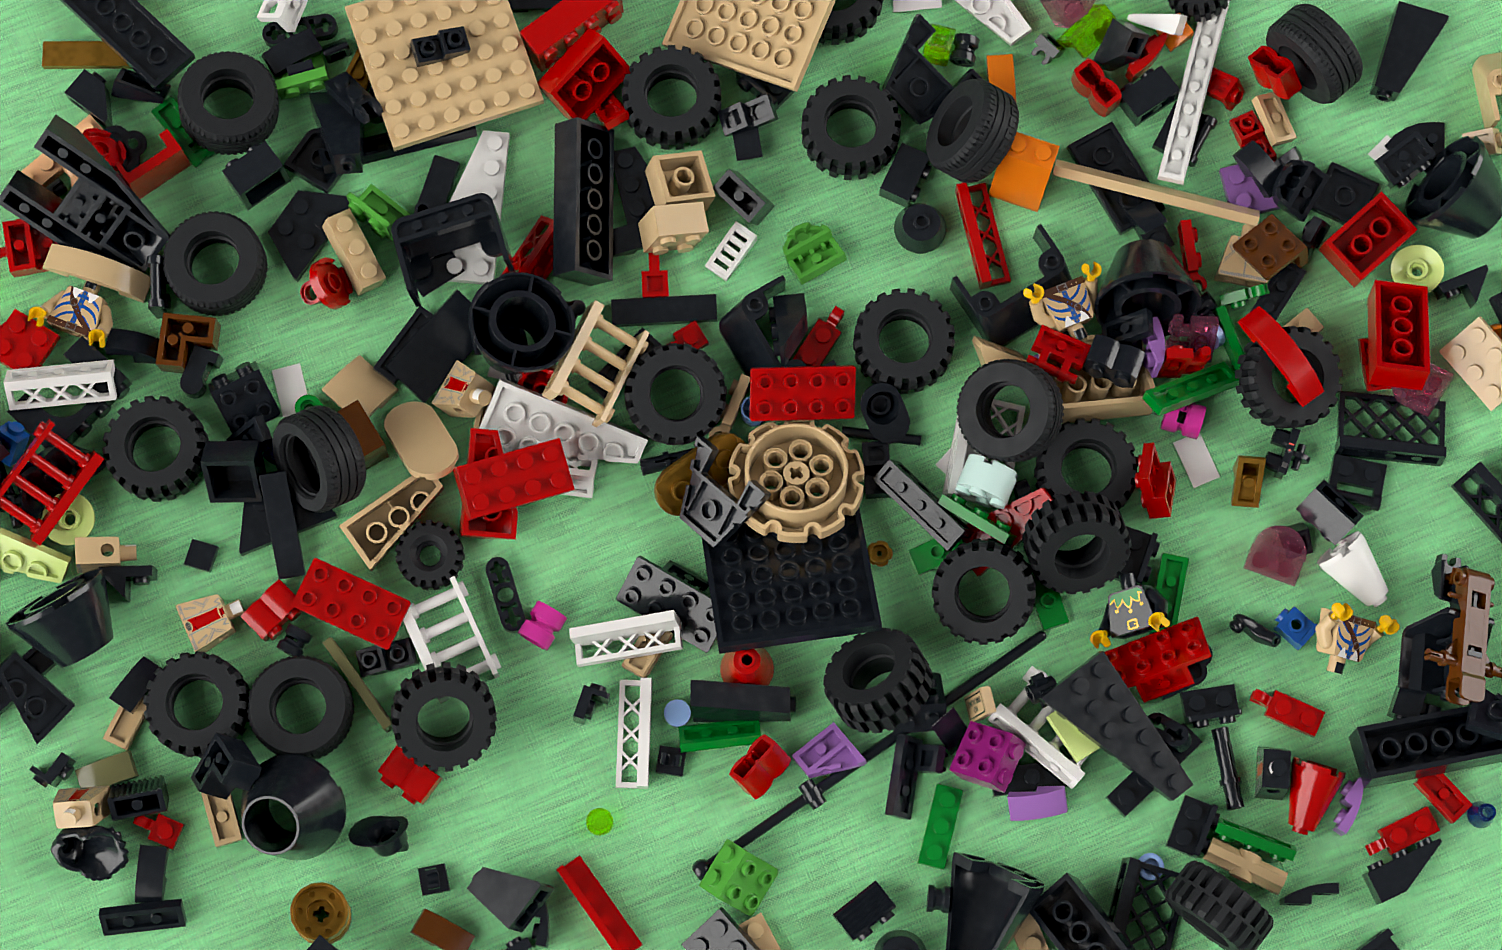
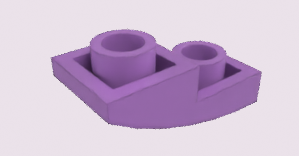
(1155, 349)
(1351, 798)
(1043, 803)

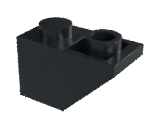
(1120, 45)

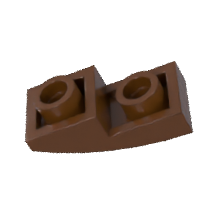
(441, 932)

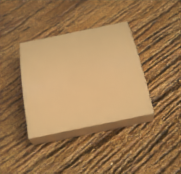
(360, 383)

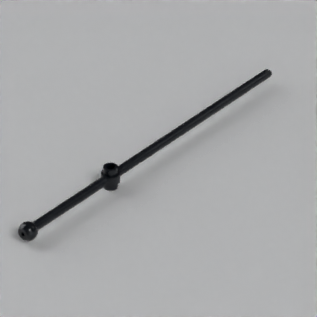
(813, 792)

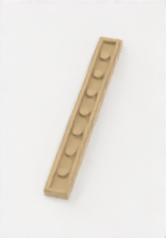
(1156, 192)

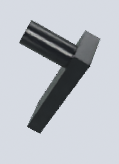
(438, 183)

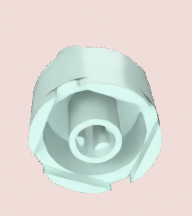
(986, 481)

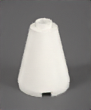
(1355, 569)

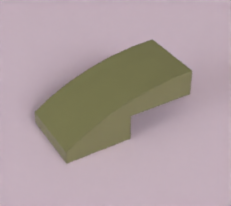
(108, 771)

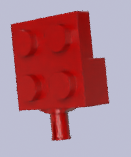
(24, 248)
(24, 342)
(1156, 483)

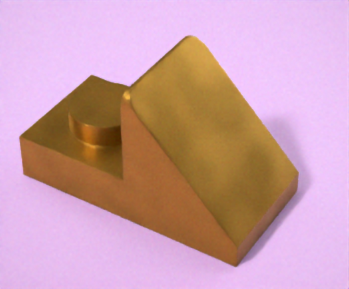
(1247, 481)

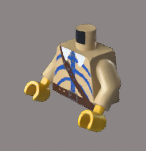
(1067, 304)
(77, 313)
(1347, 635)

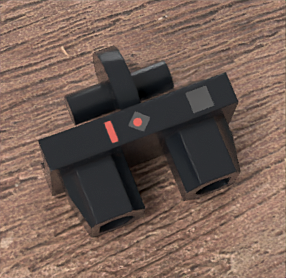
(1280, 463)

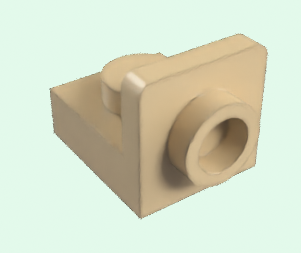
(1491, 138)

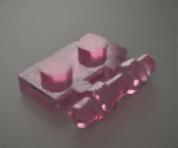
(1199, 333)

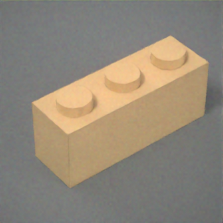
(353, 252)

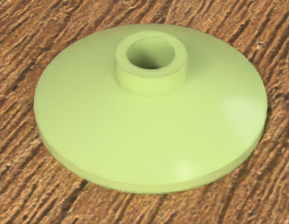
(1418, 258)
(82, 527)

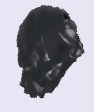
(91, 851)

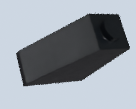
(509, 897)

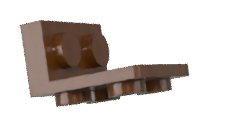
(1271, 248)

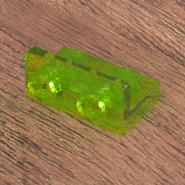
(1088, 31)

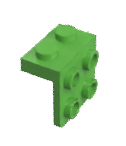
(304, 82)
(376, 210)
(739, 878)

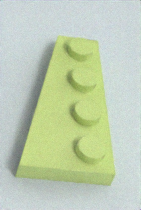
(27, 557)

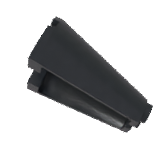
(987, 903)

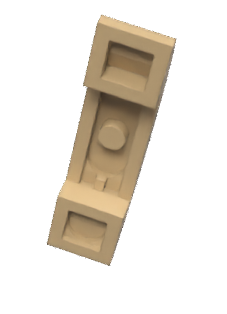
(98, 270)

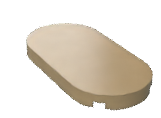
(421, 440)

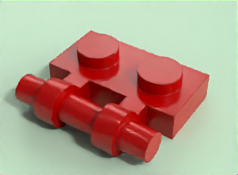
(1062, 349)
(1183, 361)

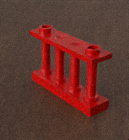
(71, 484)

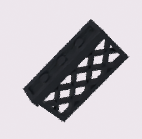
(1385, 449)
(1123, 899)

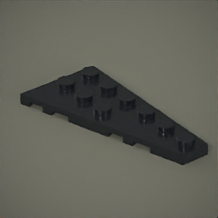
(1110, 716)

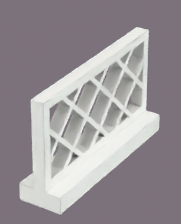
(961, 449)

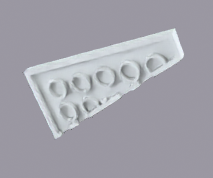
(485, 175)
(530, 419)

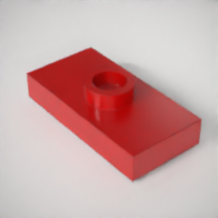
(611, 112)

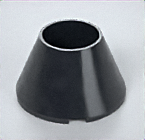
(1458, 191)
(1147, 277)
(527, 303)
(68, 621)
(309, 794)

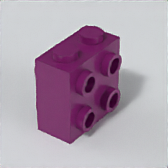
(987, 756)

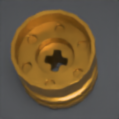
(310, 902)

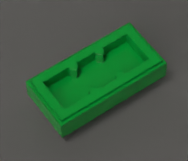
(929, 555)
(1049, 607)

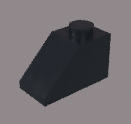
(91, 96)

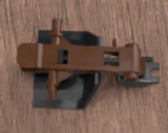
(1449, 648)

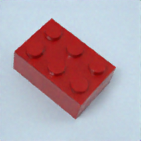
(584, 76)
(1367, 239)

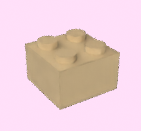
(680, 179)
(673, 227)

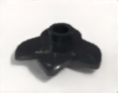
(132, 155)

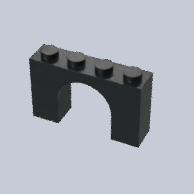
(79, 424)

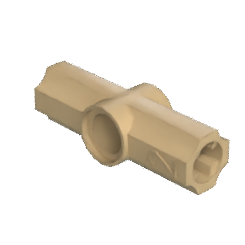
(1245, 866)

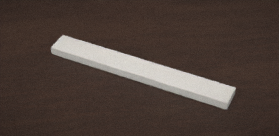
(1191, 98)

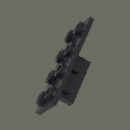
(669, 588)

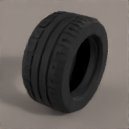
(320, 458)

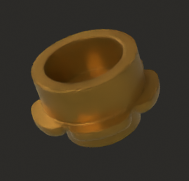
(886, 552)

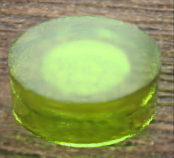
(599, 821)

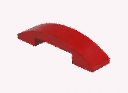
(1284, 353)

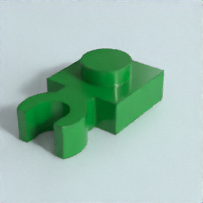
(1239, 297)

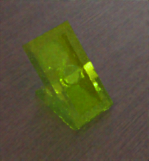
(939, 45)

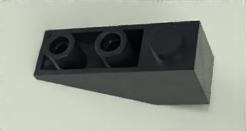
(789, 325)
(1396, 876)

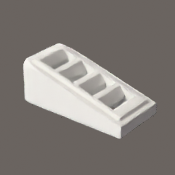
(1167, 23)
(737, 228)

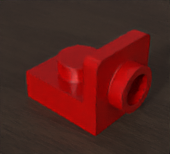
(1225, 88)

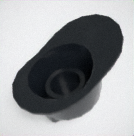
(885, 413)
(381, 833)

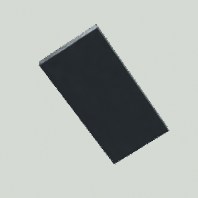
(1108, 152)
(434, 348)

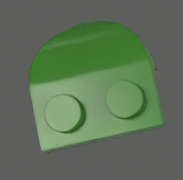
(811, 251)

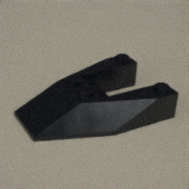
(97, 212)

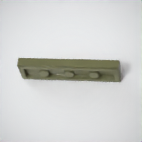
(358, 684)

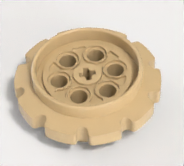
(798, 478)

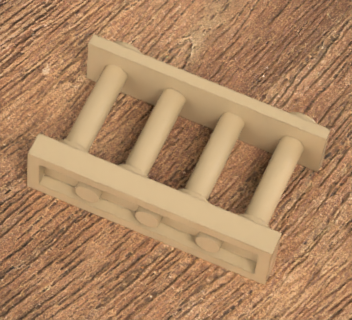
(570, 363)

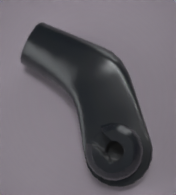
(1254, 630)

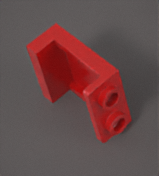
(156, 169)

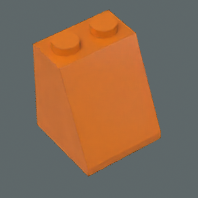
(1024, 172)

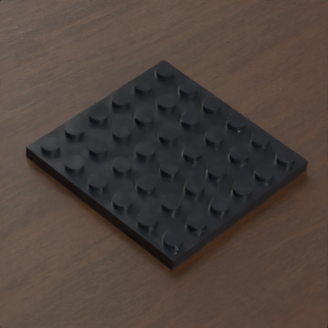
(788, 591)

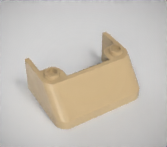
(1488, 84)

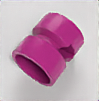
(1191, 423)
(542, 625)

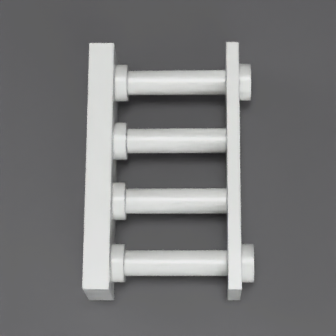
(422, 636)
(1044, 752)

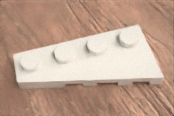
(999, 17)

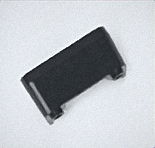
(445, 230)
(1012, 318)
(744, 335)

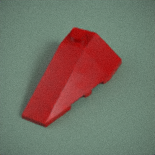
(501, 525)

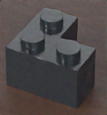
(225, 766)

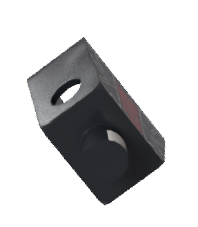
(1272, 773)

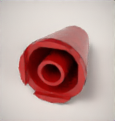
(758, 672)
(1311, 793)

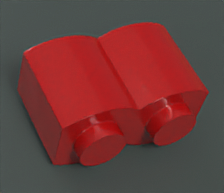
(1275, 72)
(1091, 83)
(271, 611)
(760, 766)
(414, 780)

